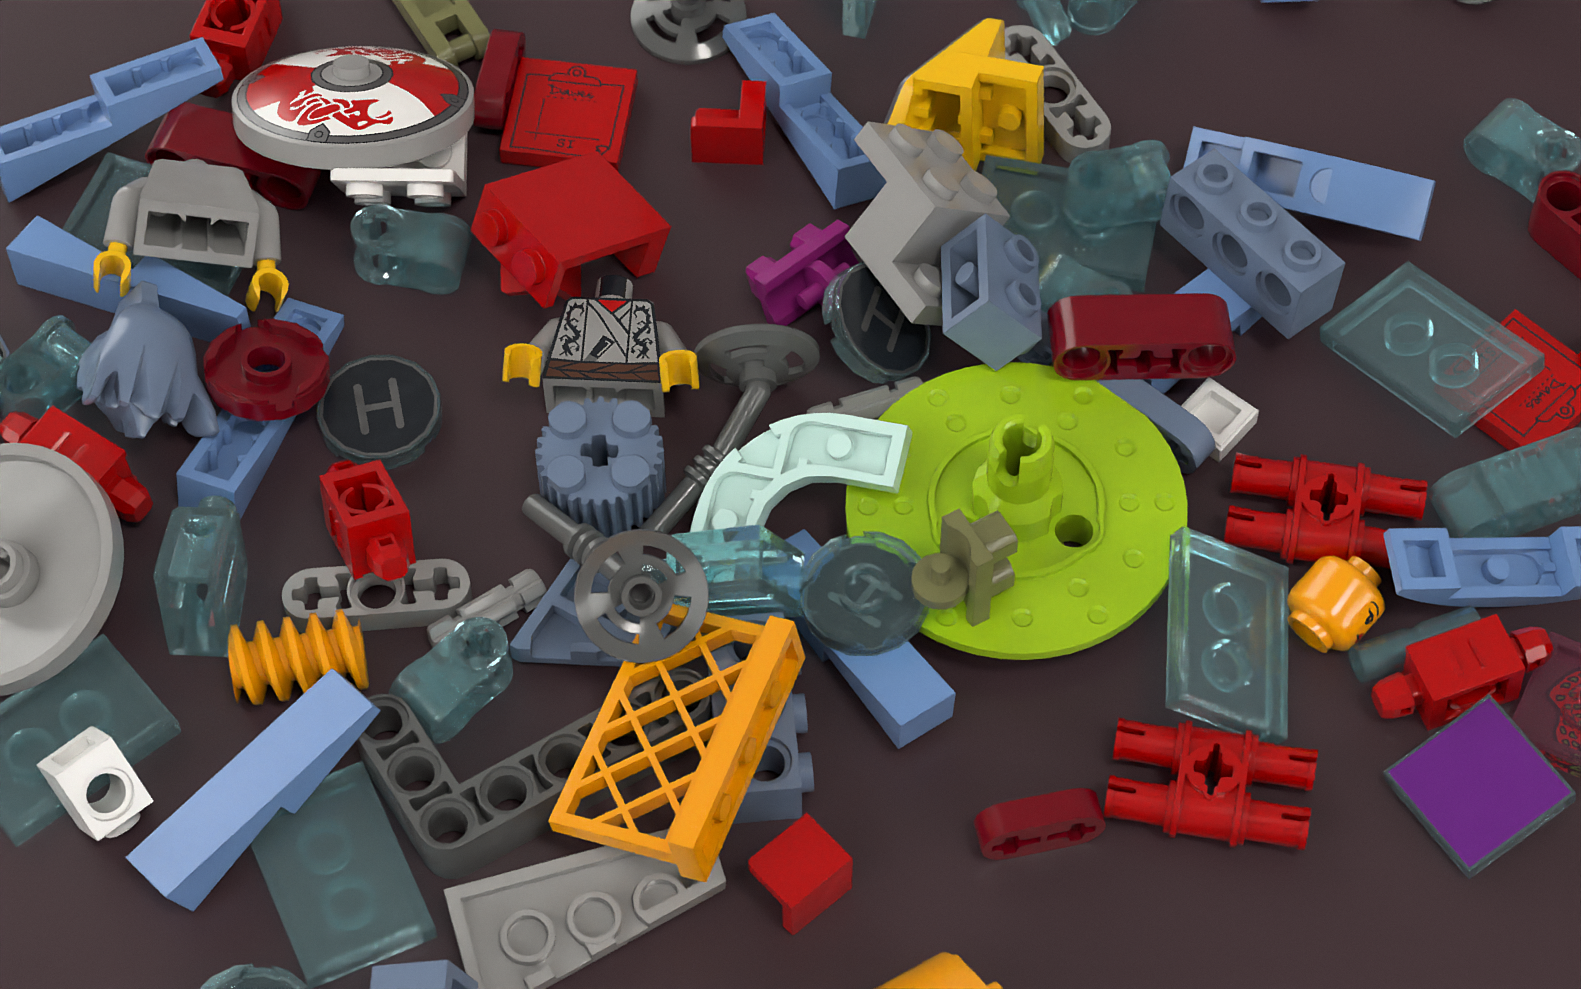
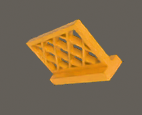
(727, 762)

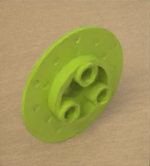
(1059, 468)

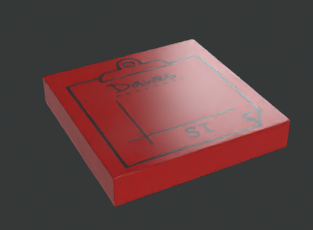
(567, 112)
(1546, 402)

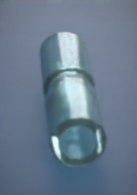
(1387, 652)

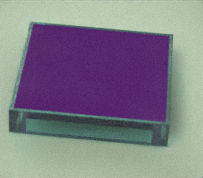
(1479, 786)

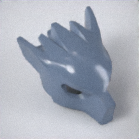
(146, 370)

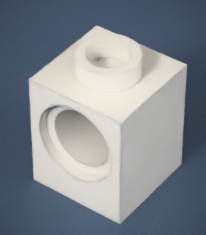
(76, 765)

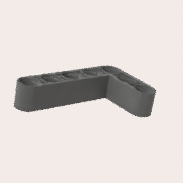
(523, 776)

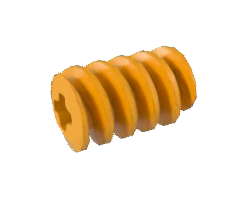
(295, 656)

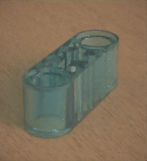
(1512, 490)

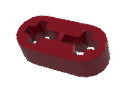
(498, 78)
(1039, 823)

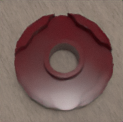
(266, 395)

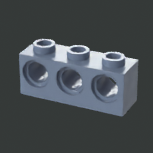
(1251, 243)
(783, 795)

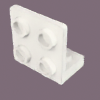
(426, 180)

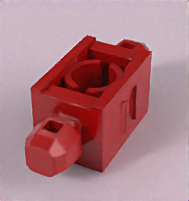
(237, 44)
(87, 449)
(367, 519)
(1459, 669)

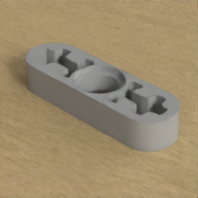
(1058, 124)
(397, 614)

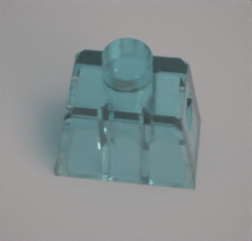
(197, 549)
(744, 570)

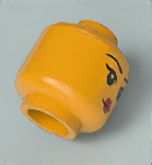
(1335, 603)

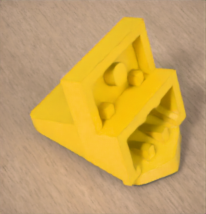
(977, 97)

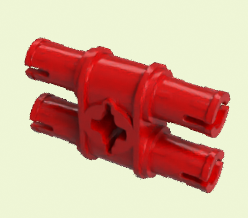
(1308, 485)
(1187, 806)

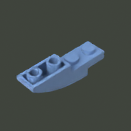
(1325, 184)

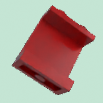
(566, 218)

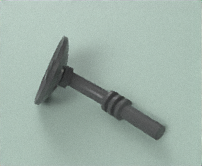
(687, 19)
(757, 372)
(627, 583)

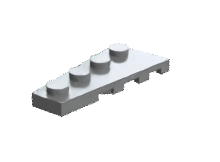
(566, 913)

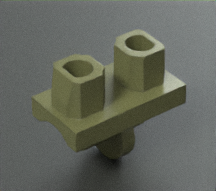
(969, 565)

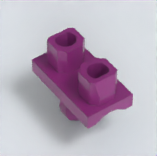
(800, 278)

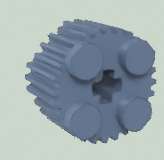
(602, 463)

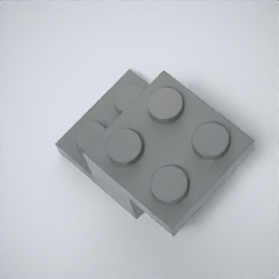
(920, 208)

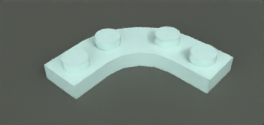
(795, 455)

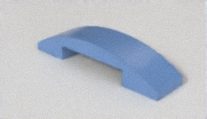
(1485, 570)

